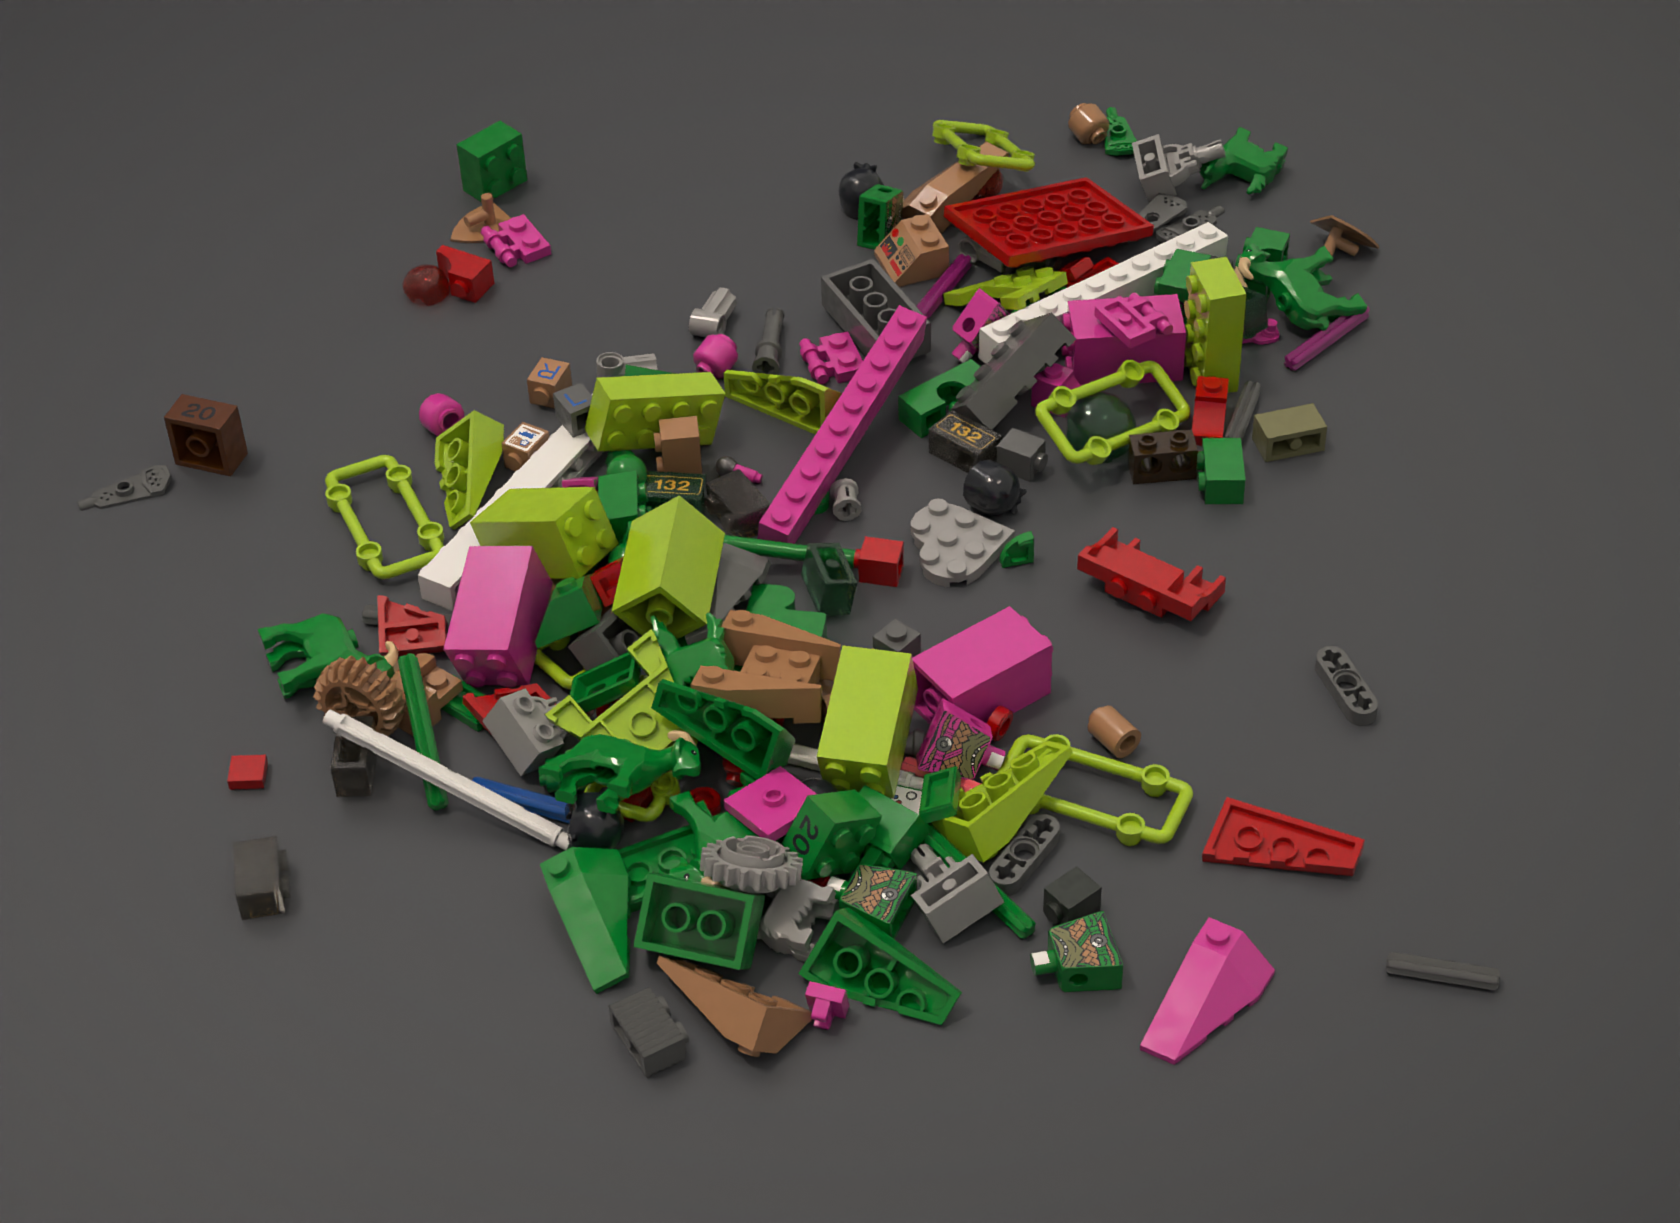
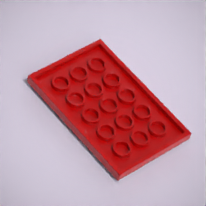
(1048, 221)

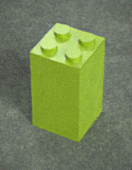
(560, 523)
(669, 569)
(868, 720)

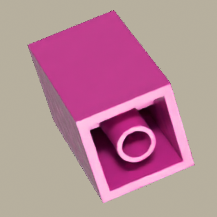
(1101, 353)
(498, 615)
(985, 667)

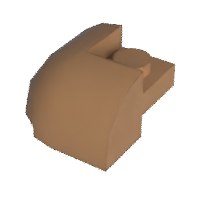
(438, 686)

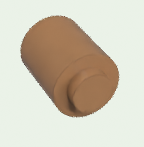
(1113, 731)

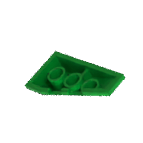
(570, 609)
(726, 727)
(593, 903)
(878, 970)

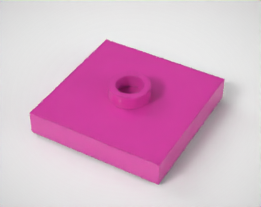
(769, 803)

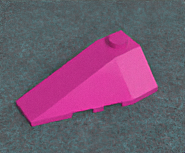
(1212, 984)

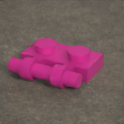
(523, 240)
(1133, 320)
(839, 353)

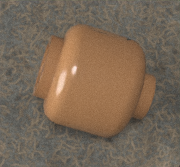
(1088, 123)

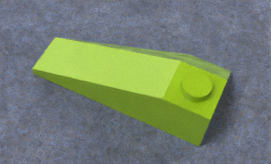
(998, 807)

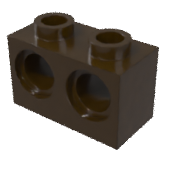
(1162, 456)

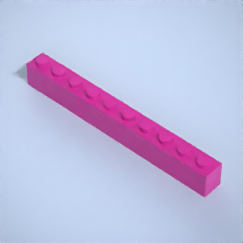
(843, 428)

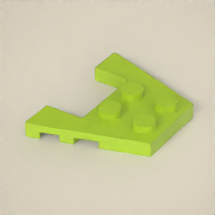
(1012, 288)
(632, 714)

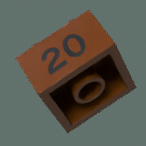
(206, 435)

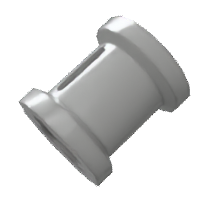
(844, 499)

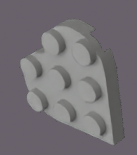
(956, 542)

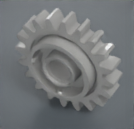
(751, 864)

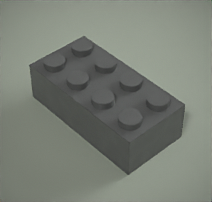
(864, 301)

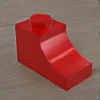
(467, 273)
(1210, 408)

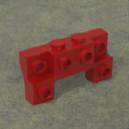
(1147, 580)

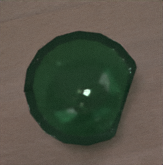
(1100, 416)

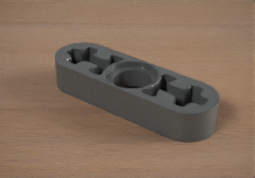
(1346, 698)
(1025, 840)

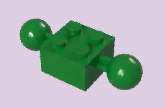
(623, 496)

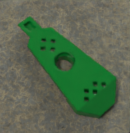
(1118, 142)

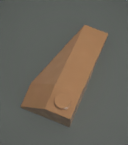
(949, 187)
(736, 1010)

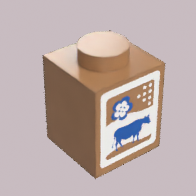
(522, 444)

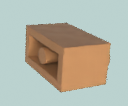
(679, 445)

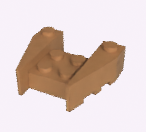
(777, 669)

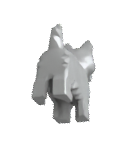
(791, 914)

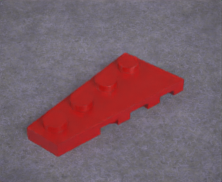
(1278, 841)

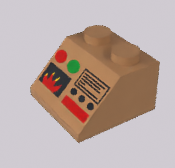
(913, 251)

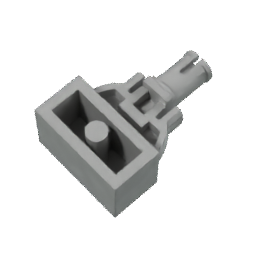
(1170, 165)
(524, 731)
(954, 894)

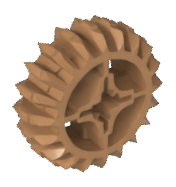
(360, 690)

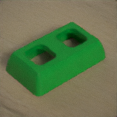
(608, 676)

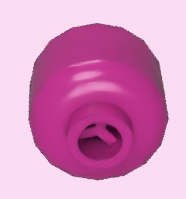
(716, 355)
(440, 413)

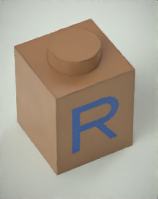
(547, 379)

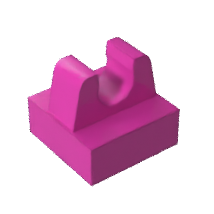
(826, 1003)

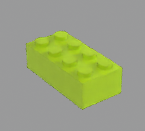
(1214, 321)
(629, 408)

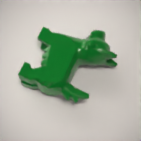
(1245, 162)
(686, 660)

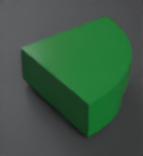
(1018, 551)

